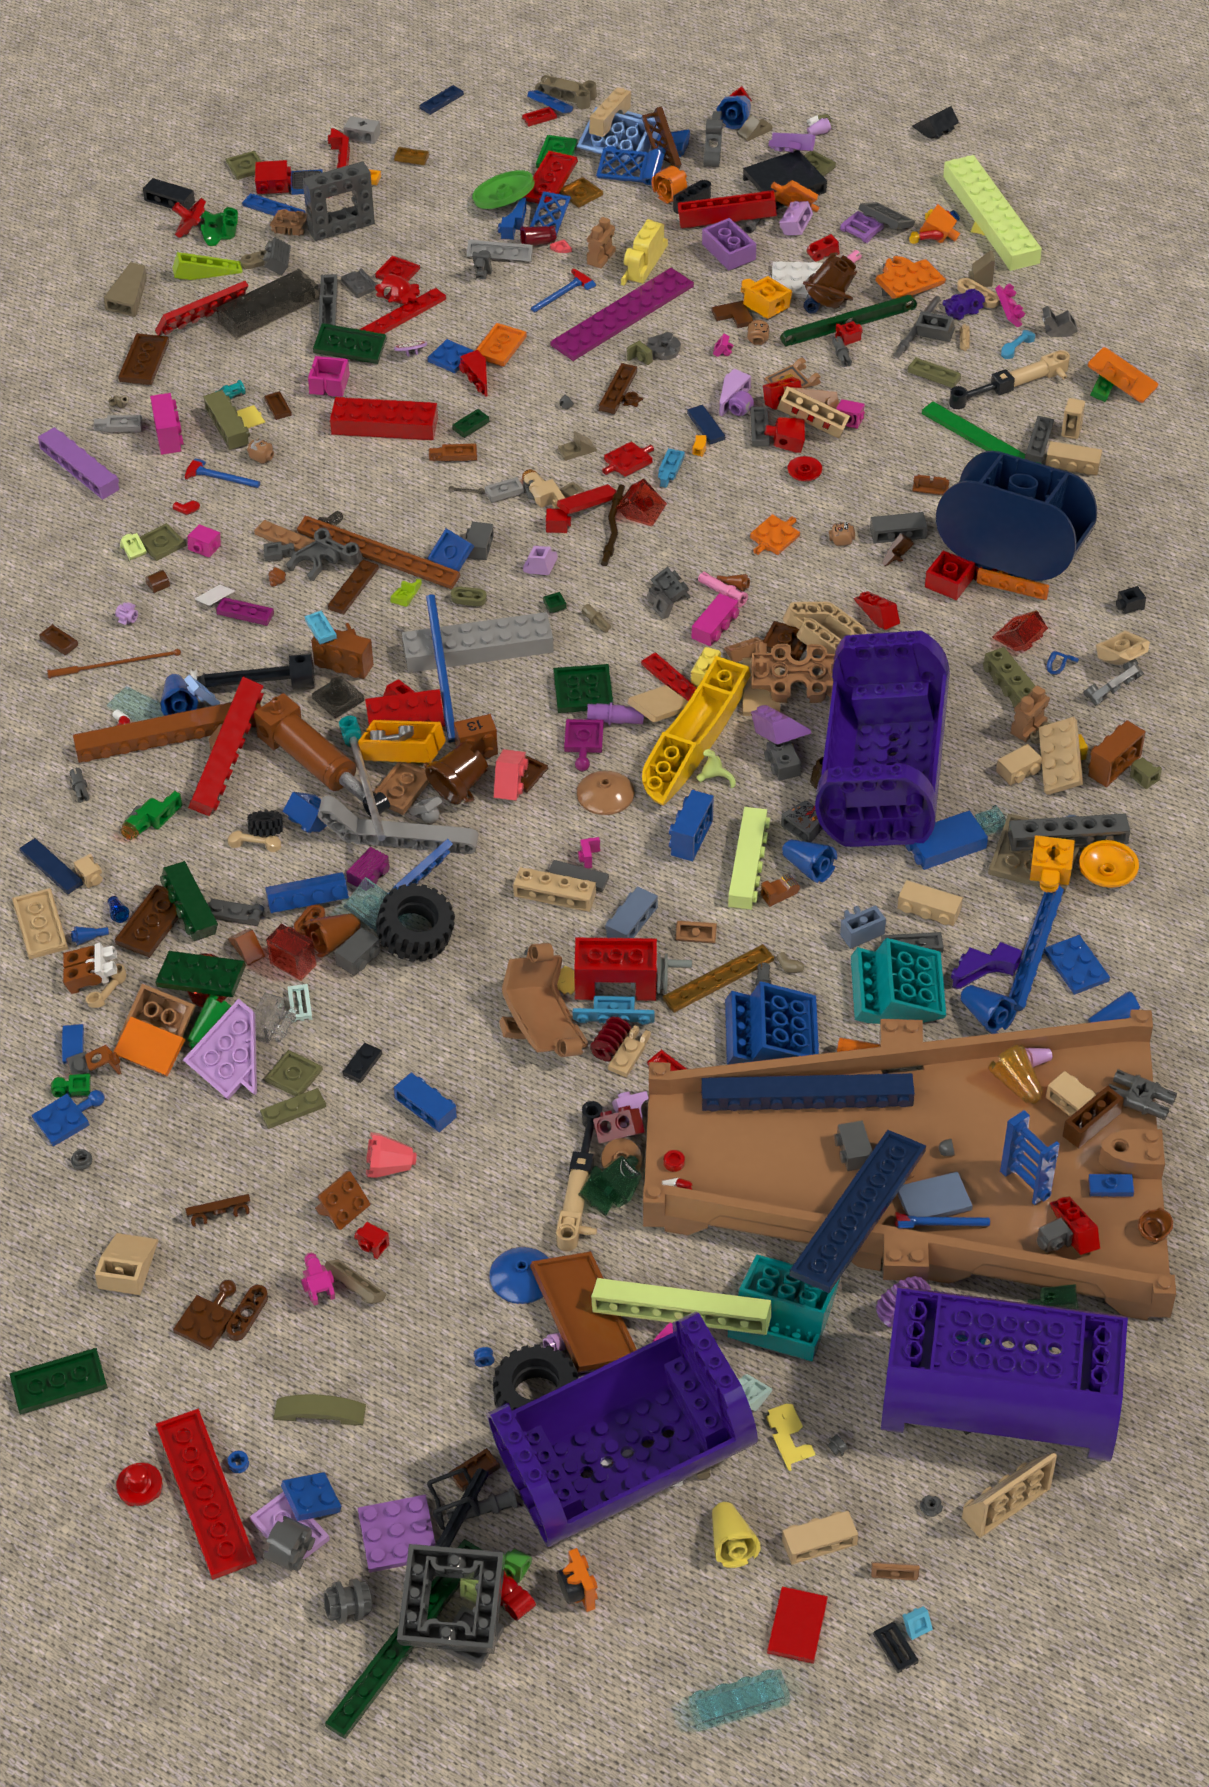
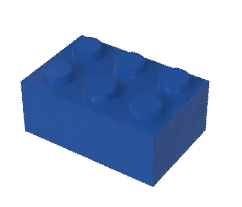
(691, 825)

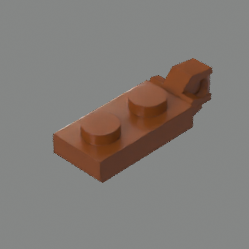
(453, 452)

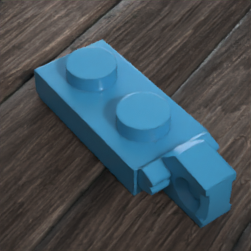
(670, 466)

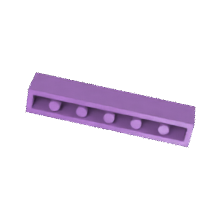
(78, 463)

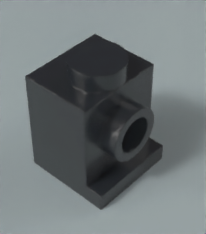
(1131, 600)

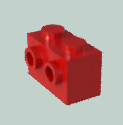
(774, 391)

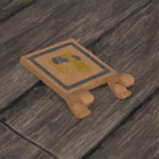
(794, 371)

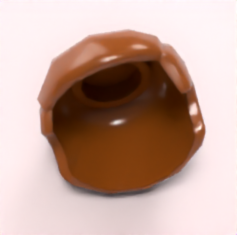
(1155, 1225)

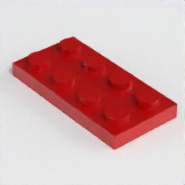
(551, 175)
(415, 706)

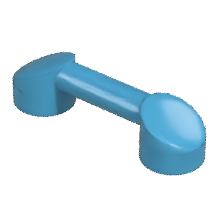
(1009, 348)

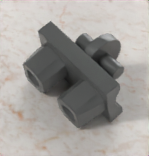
(482, 264)

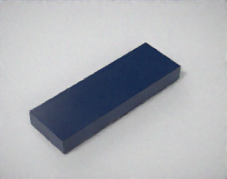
(441, 99)
(706, 424)

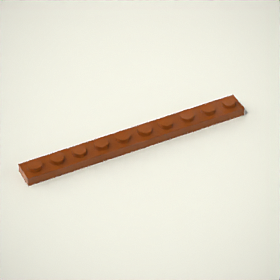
(385, 554)

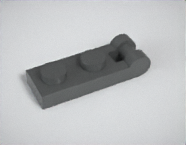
(236, 912)

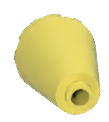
(732, 1537)

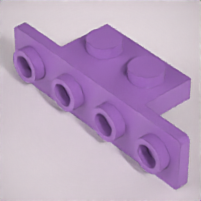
(790, 142)

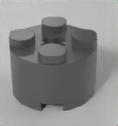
(289, 1544)

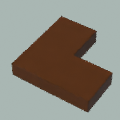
(734, 310)

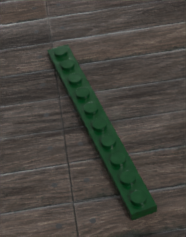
(387, 1661)

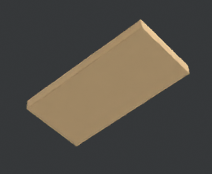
(756, 697)
(40, 923)

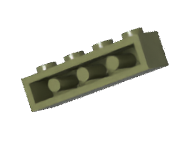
(226, 419)
(1008, 675)

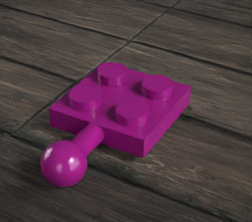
(585, 738)

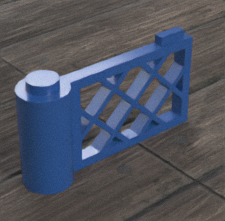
(650, 165)

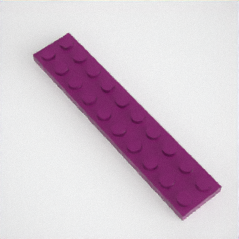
(621, 314)

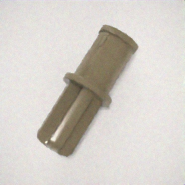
(595, 618)

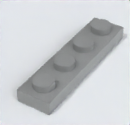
(502, 250)

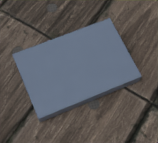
(935, 1197)

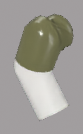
(811, 121)

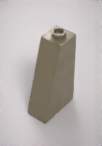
(127, 291)

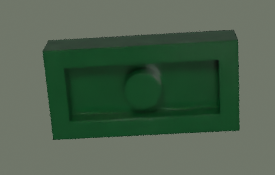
(470, 423)

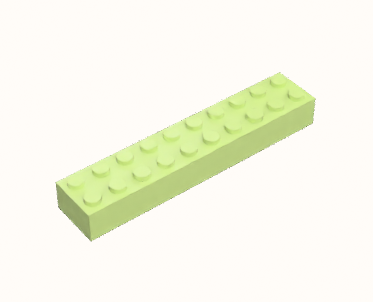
(992, 213)

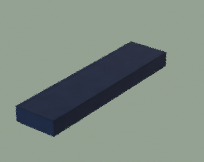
(51, 866)

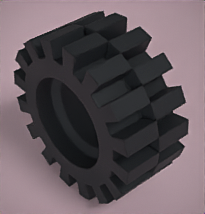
(265, 823)

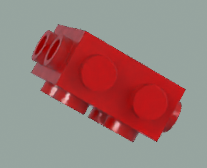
(272, 177)

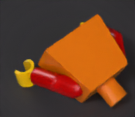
(937, 226)

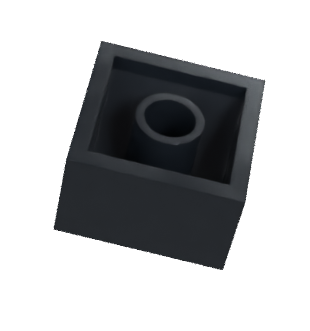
(937, 123)

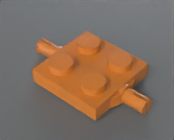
(794, 192)
(774, 534)

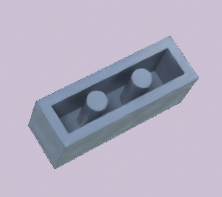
(632, 914)

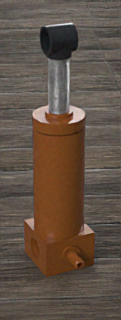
(282, 726)

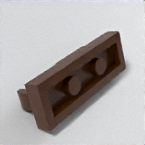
(218, 1207)

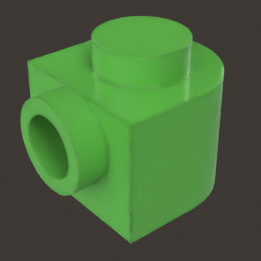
(517, 1564)

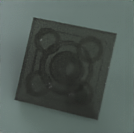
(338, 696)

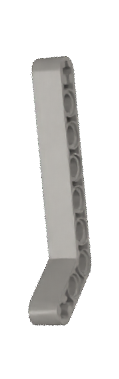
(397, 834)

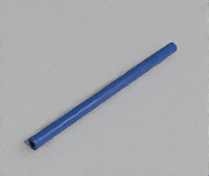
(441, 667)

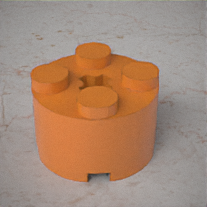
(668, 183)

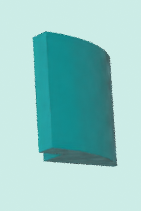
(897, 983)
(797, 1309)

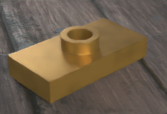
(411, 156)

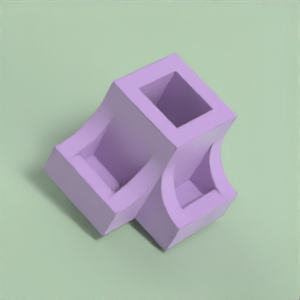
(540, 560)
(627, 1099)

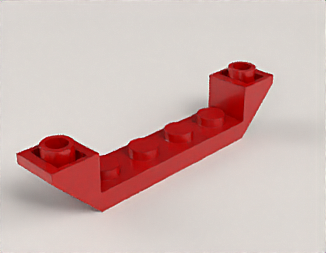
(340, 142)

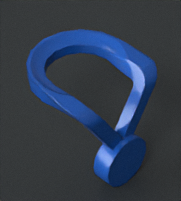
(1051, 659)

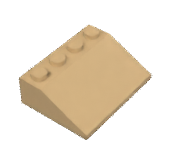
(1009, 1495)

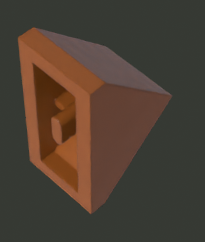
(247, 946)

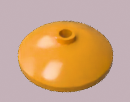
(1111, 857)

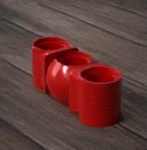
(515, 1599)

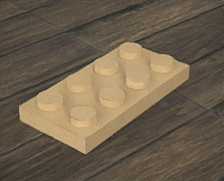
(1060, 756)

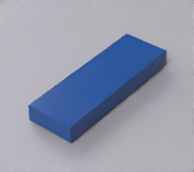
(550, 101)

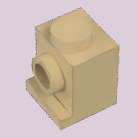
(88, 871)

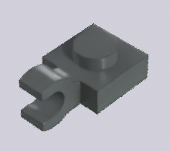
(276, 550)

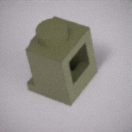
(1145, 772)

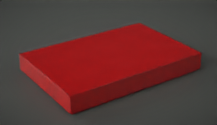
(797, 1625)

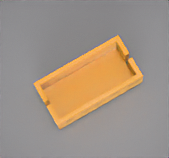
(421, 747)

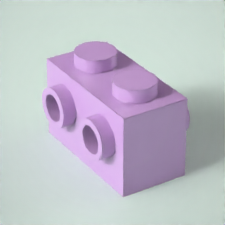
(796, 218)

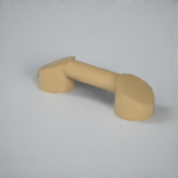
(237, 838)
(97, 999)

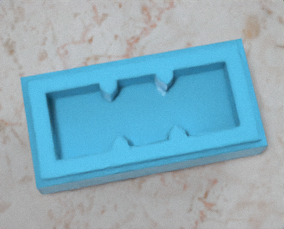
(320, 627)

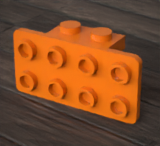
(1123, 374)

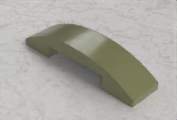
(320, 1407)

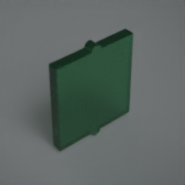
(594, 1195)

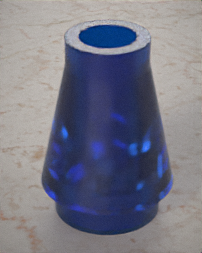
(118, 911)

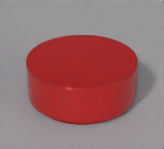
(674, 1160)

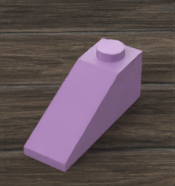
(733, 382)

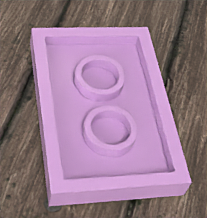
(274, 1511)

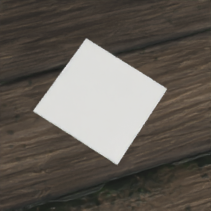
(214, 595)

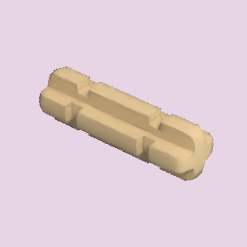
(964, 337)

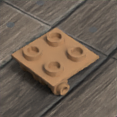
(290, 221)

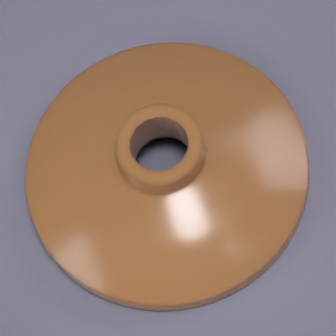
(620, 1147)

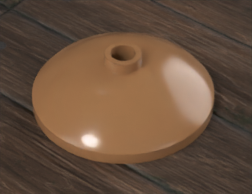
(605, 792)

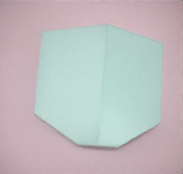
(755, 1391)

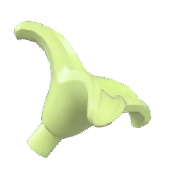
(714, 768)

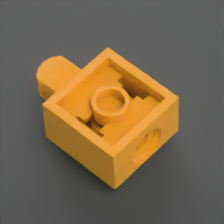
(766, 296)
(1051, 865)

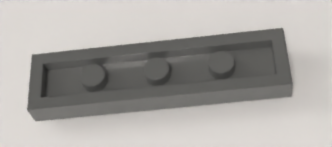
(1039, 439)

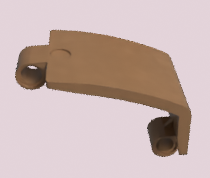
(538, 1005)

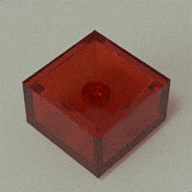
(291, 951)

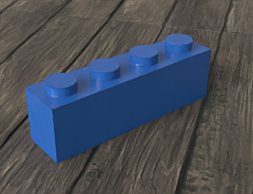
(306, 892)

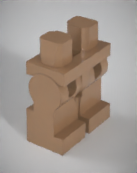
(600, 243)
(1030, 714)

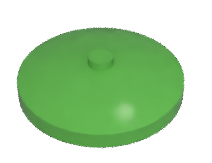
(503, 189)

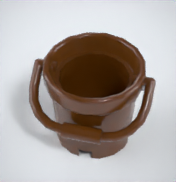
(831, 281)
(456, 773)

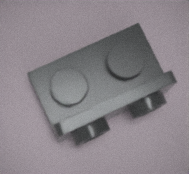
(670, 584)

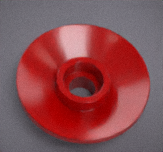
(804, 468)

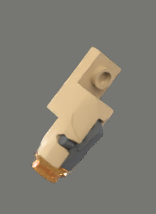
(541, 491)

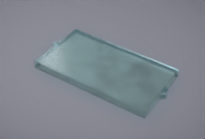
(135, 705)

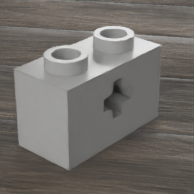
(362, 130)

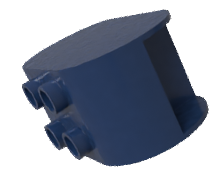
(1016, 516)

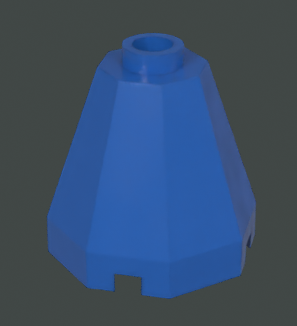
(734, 111)

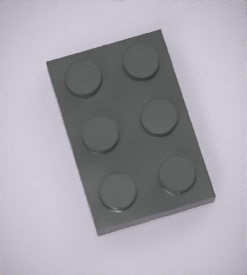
(886, 215)

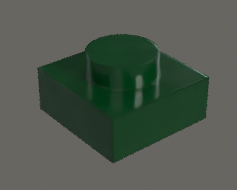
(554, 602)

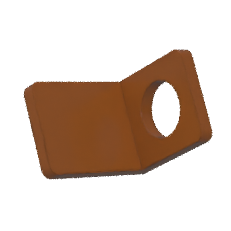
(107, 1056)

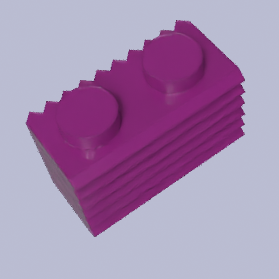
(370, 865)

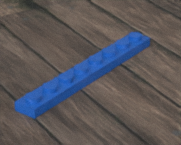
(1034, 948)

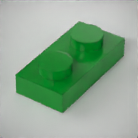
(1101, 389)

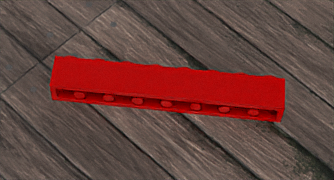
(225, 747)

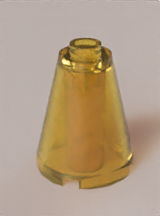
(1018, 1074)

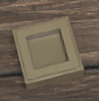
(571, 489)

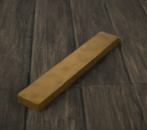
(717, 978)

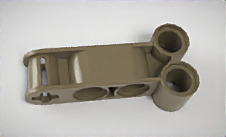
(568, 90)

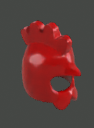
(401, 289)

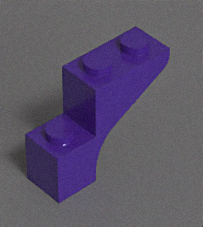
(978, 964)

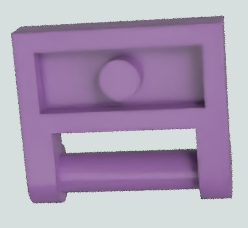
(863, 223)

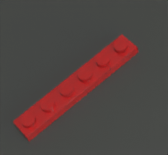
(406, 312)

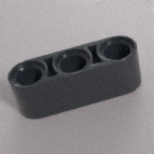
(697, 191)

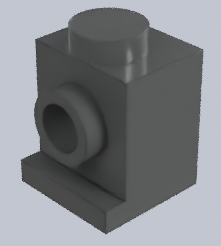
(1054, 1236)

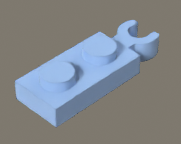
(200, 691)

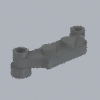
(1132, 672)

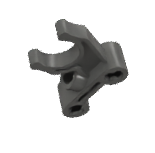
(714, 133)
(327, 549)

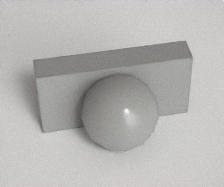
(427, 809)

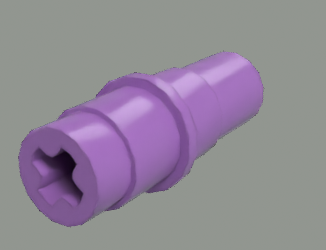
(614, 714)

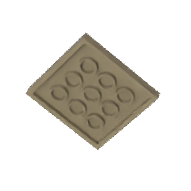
(1016, 864)

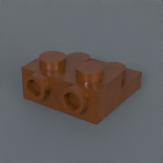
(784, 634)

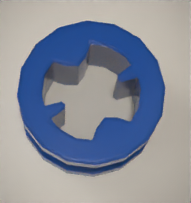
(483, 1356)
(232, 1462)

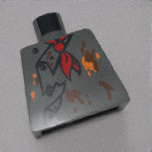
(802, 821)

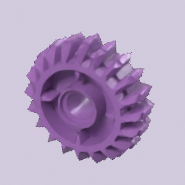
(886, 1305)

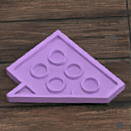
(228, 1052)

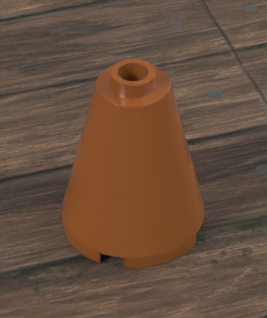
(331, 931)

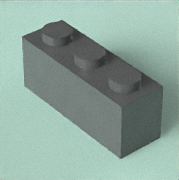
(889, 527)

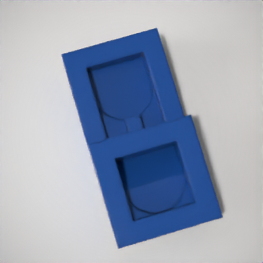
(72, 1041)

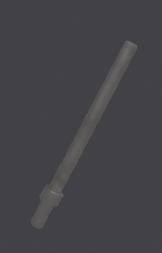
(905, 343)

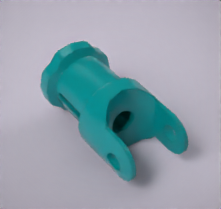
(234, 389)

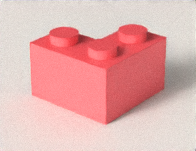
(508, 774)

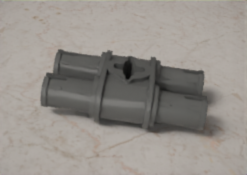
(1142, 1093)

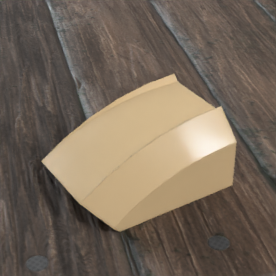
(1122, 648)

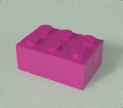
(167, 423)

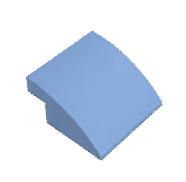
(626, 133)

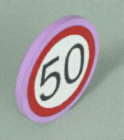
(409, 346)

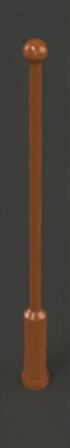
(75, 669)

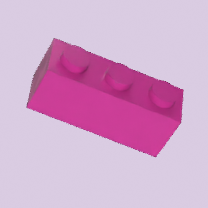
(715, 619)

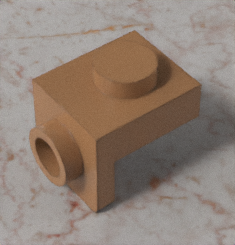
(510, 1028)

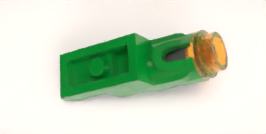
(149, 814)

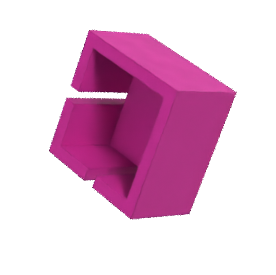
(328, 376)

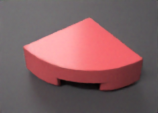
(562, 247)

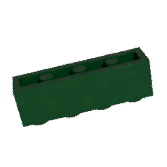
(189, 901)

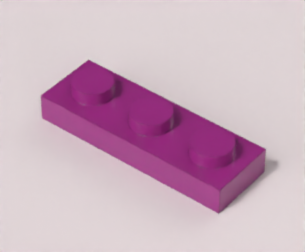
(245, 611)

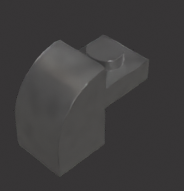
(1060, 325)

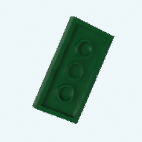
(349, 343)
(200, 974)
(58, 1381)

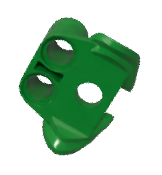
(225, 222)

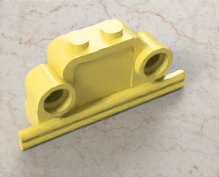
(646, 251)

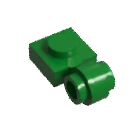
(77, 1085)

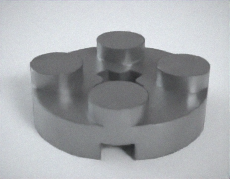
(666, 339)

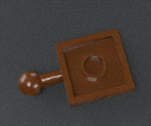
(206, 1320)

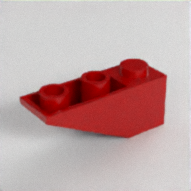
(474, 366)
(879, 610)
(1084, 1230)

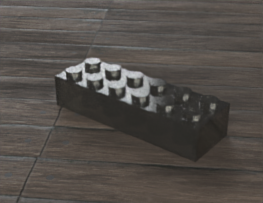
(267, 303)

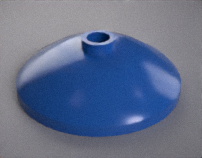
(514, 1283)

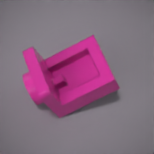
(587, 847)

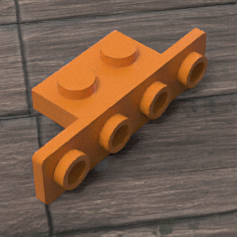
(1014, 584)

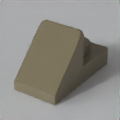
(754, 128)
(577, 448)

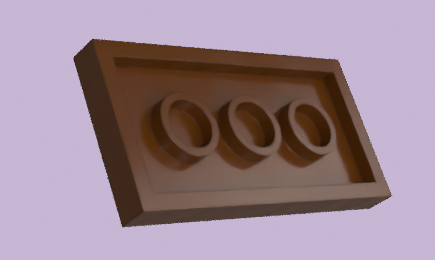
(143, 359)
(149, 923)

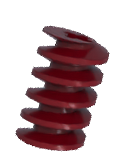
(610, 1038)

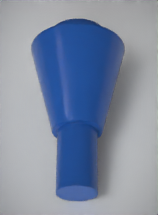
(84, 934)

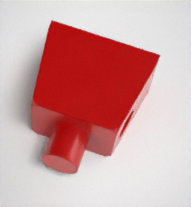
(788, 433)

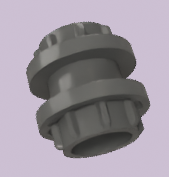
(347, 1601)

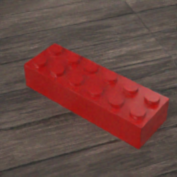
(384, 418)

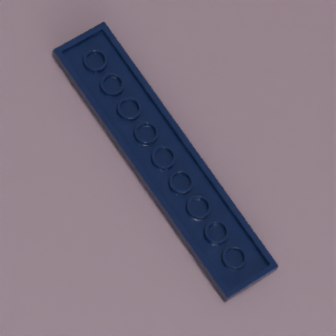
(857, 1211)

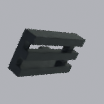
(905, 1663)

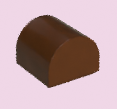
(157, 581)

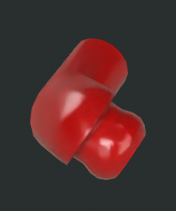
(187, 508)

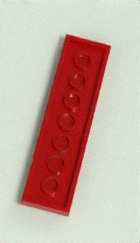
(205, 1494)

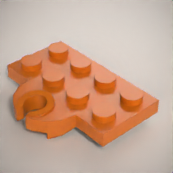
(905, 278)

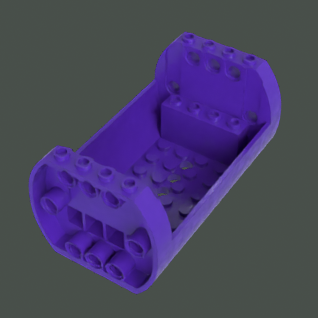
(882, 692)
(664, 1386)
(1004, 1390)

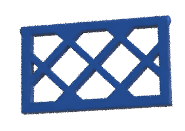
(556, 197)

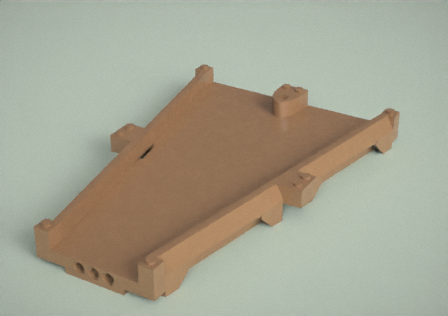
(785, 1174)

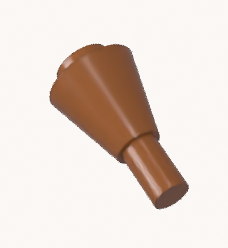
(740, 581)

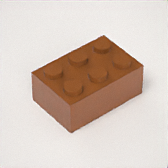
(345, 654)
(1116, 753)

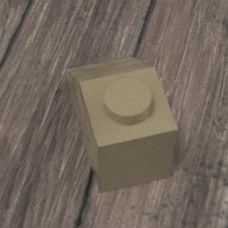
(983, 270)

